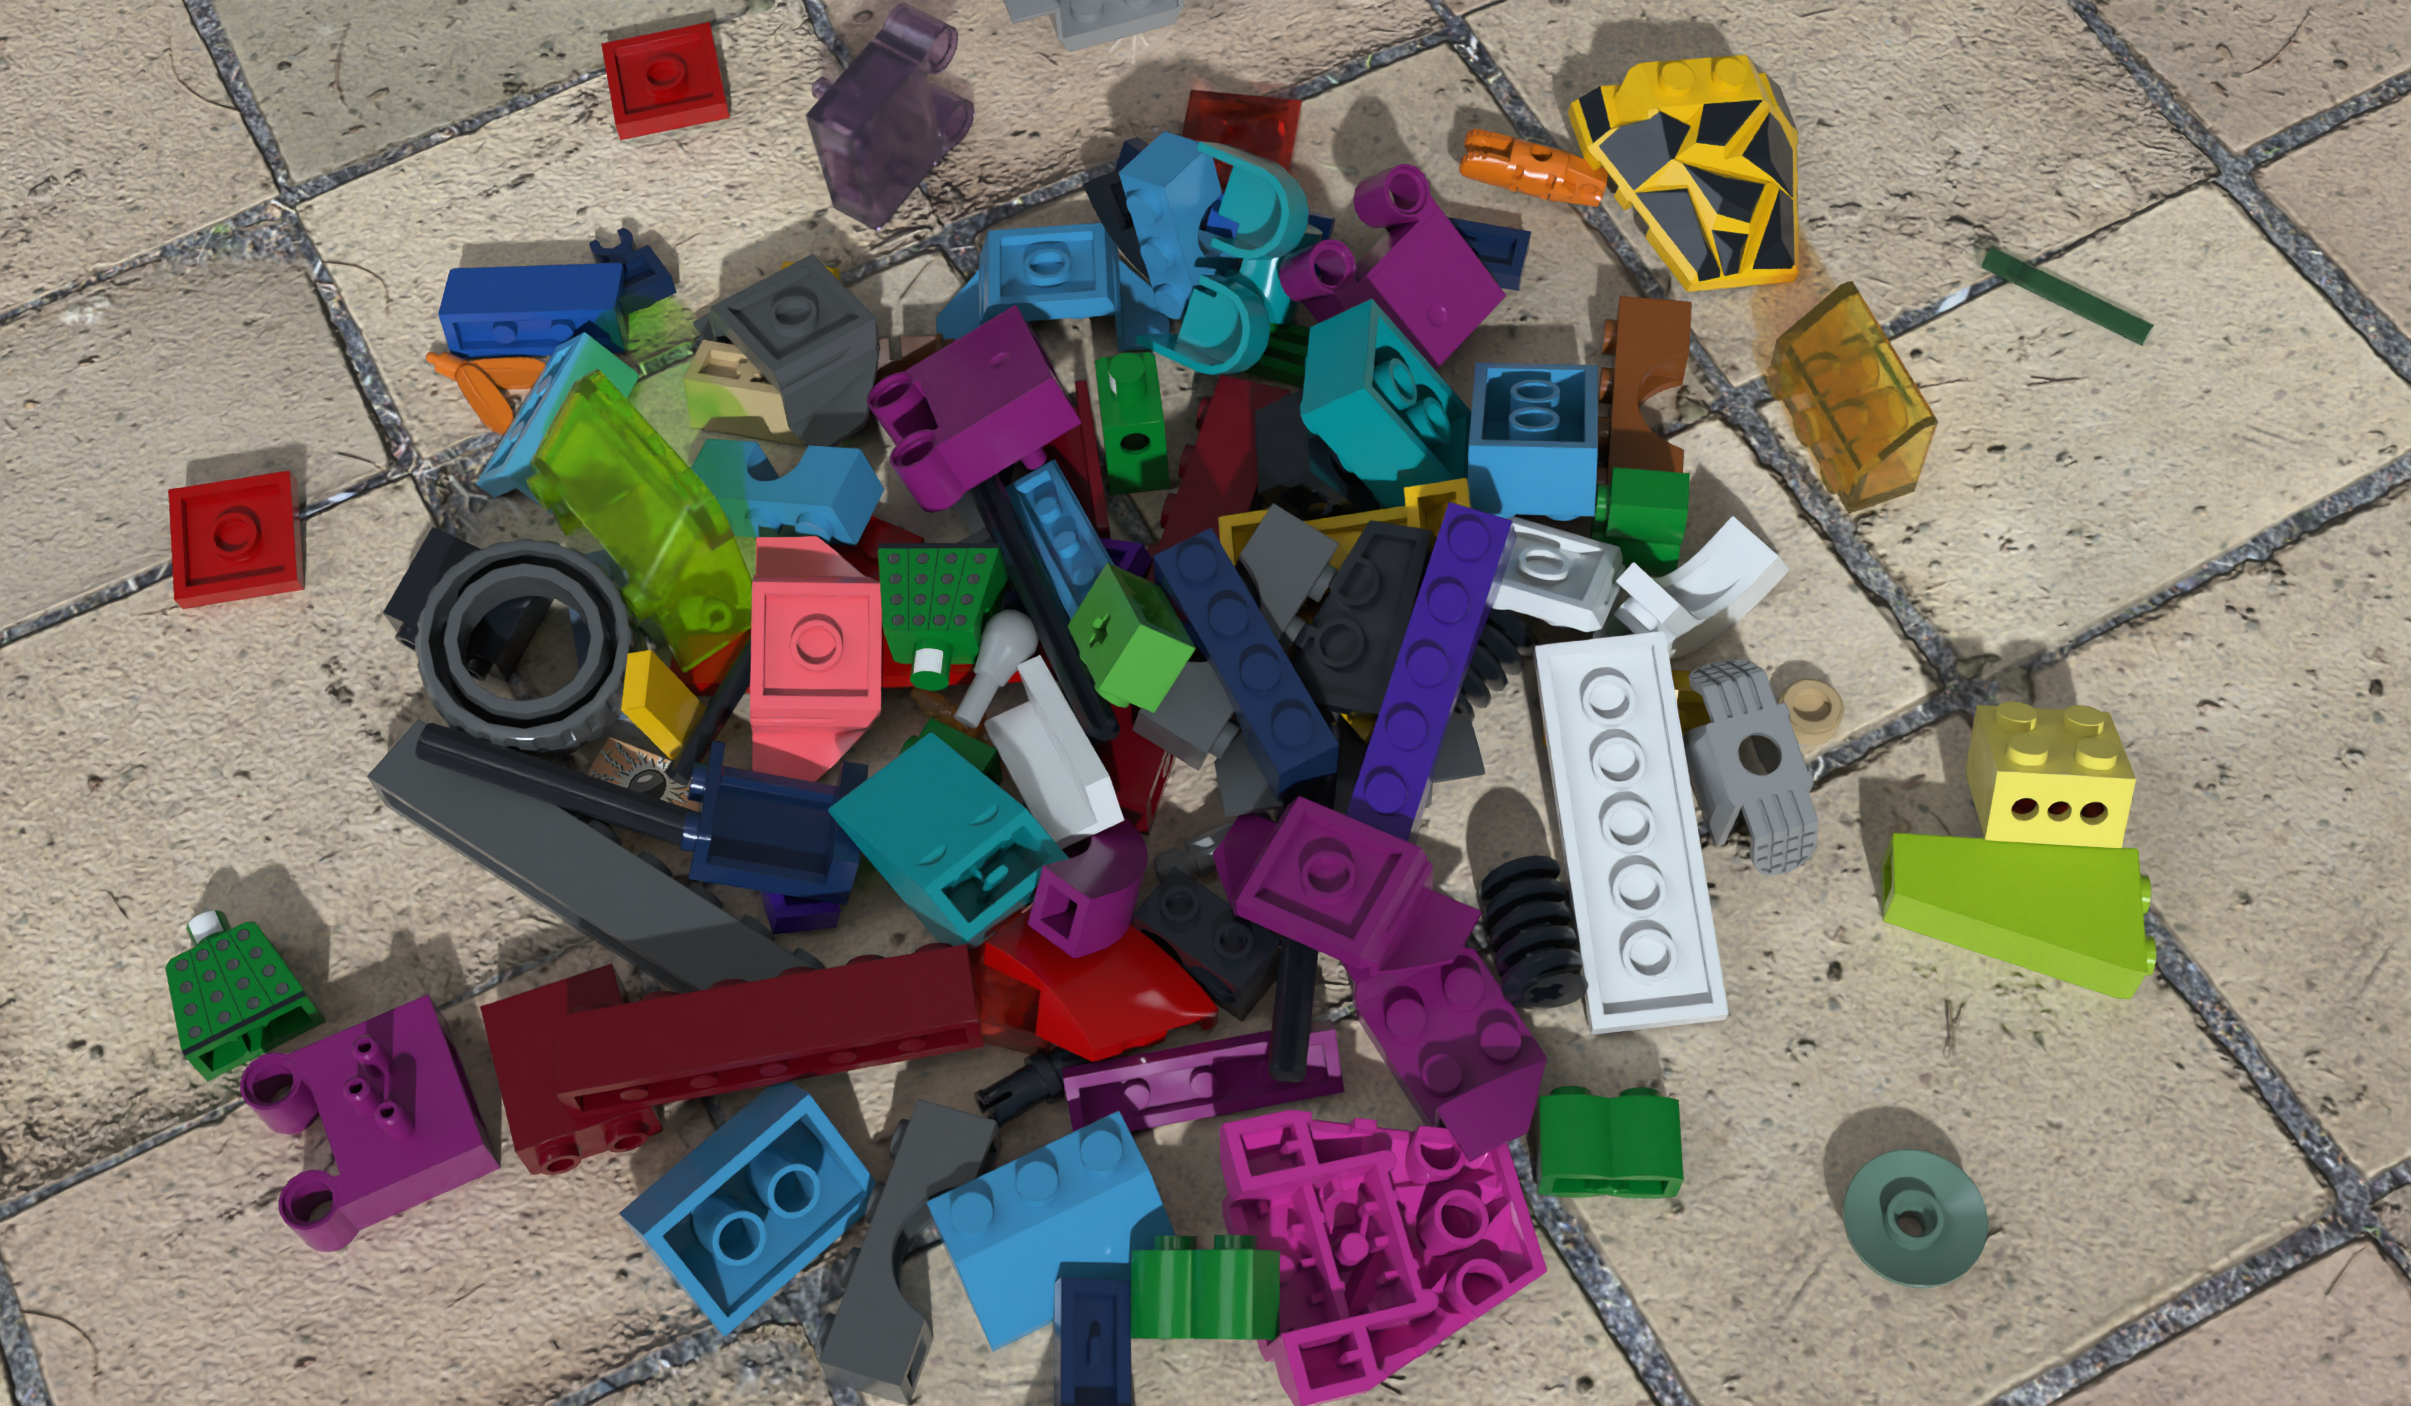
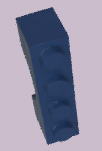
(1264, 689)

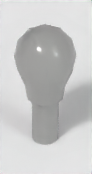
(1005, 642)

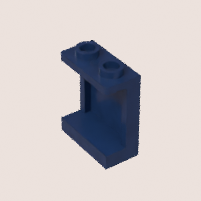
(770, 831)

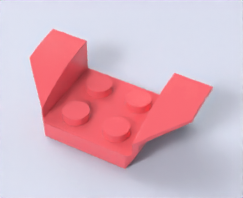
(811, 657)

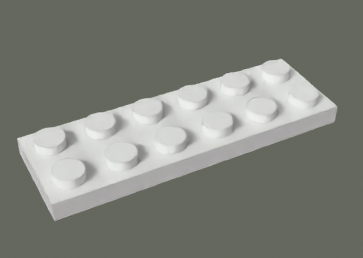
(1629, 833)

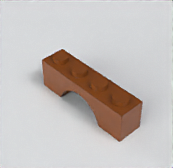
(1648, 356)

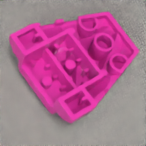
(1377, 1240)

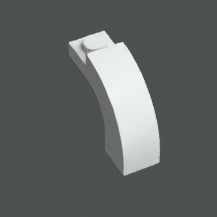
(1704, 593)

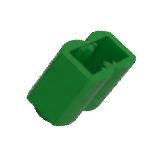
(1643, 516)
(1608, 1144)
(1205, 1291)

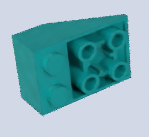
(948, 841)

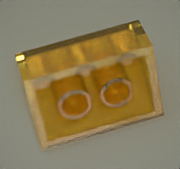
(1852, 401)

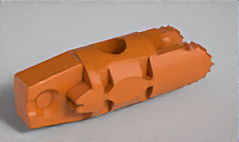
(1531, 169)

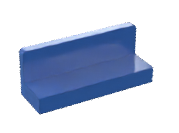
(532, 309)

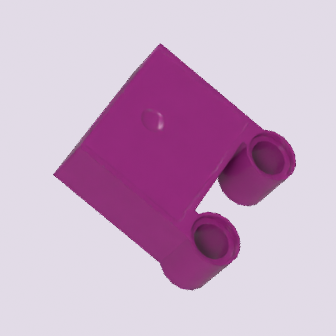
(1415, 273)
(972, 410)
(392, 1114)

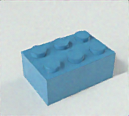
(1534, 440)

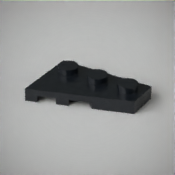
(1360, 628)

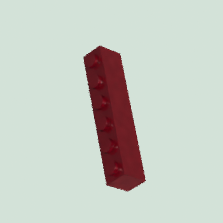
(765, 1030)

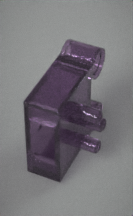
(883, 118)

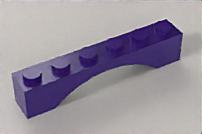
(1430, 670)

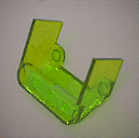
(650, 514)

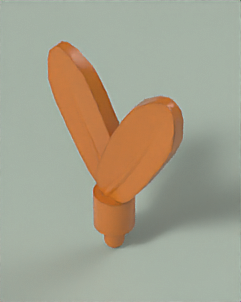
(482, 379)

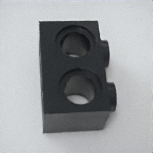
(1220, 951)

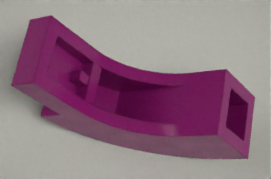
(1093, 894)

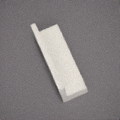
(1054, 761)

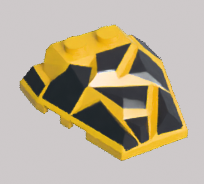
(1704, 163)

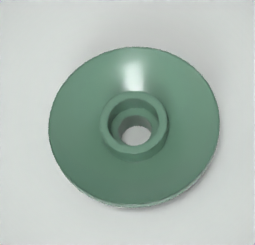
(1934, 1195)

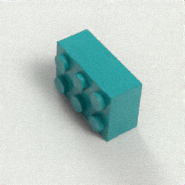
(1382, 405)

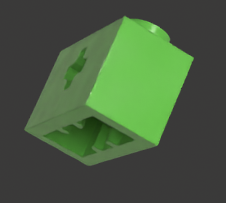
(1130, 639)

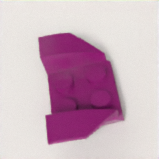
(1341, 889)
(1454, 1049)

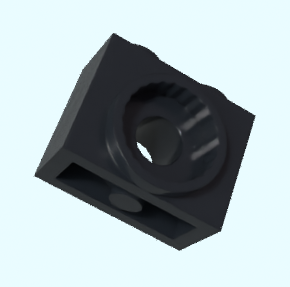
(1301, 469)
(501, 633)

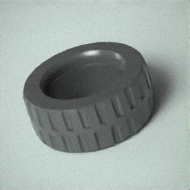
(510, 571)

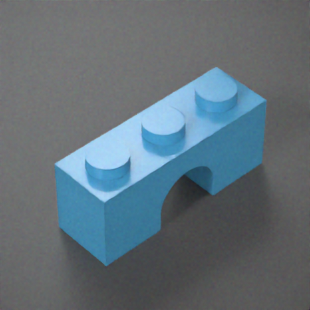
(1167, 196)
(822, 497)

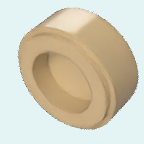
(1814, 710)

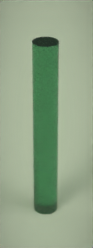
(2067, 296)

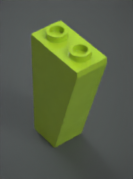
(2027, 904)

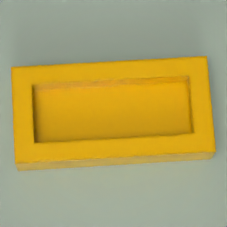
(658, 702)

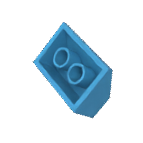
(752, 1204)
(1048, 1217)

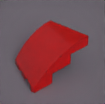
(1105, 998)

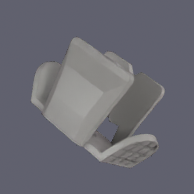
(1773, 804)

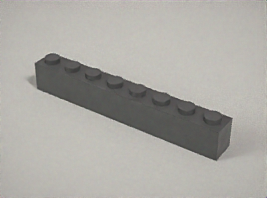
(583, 875)

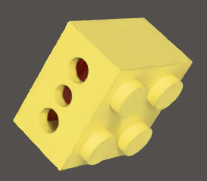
(2049, 775)

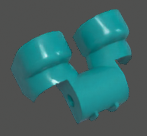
(1231, 320)

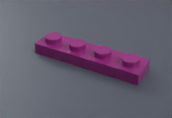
(1198, 1081)

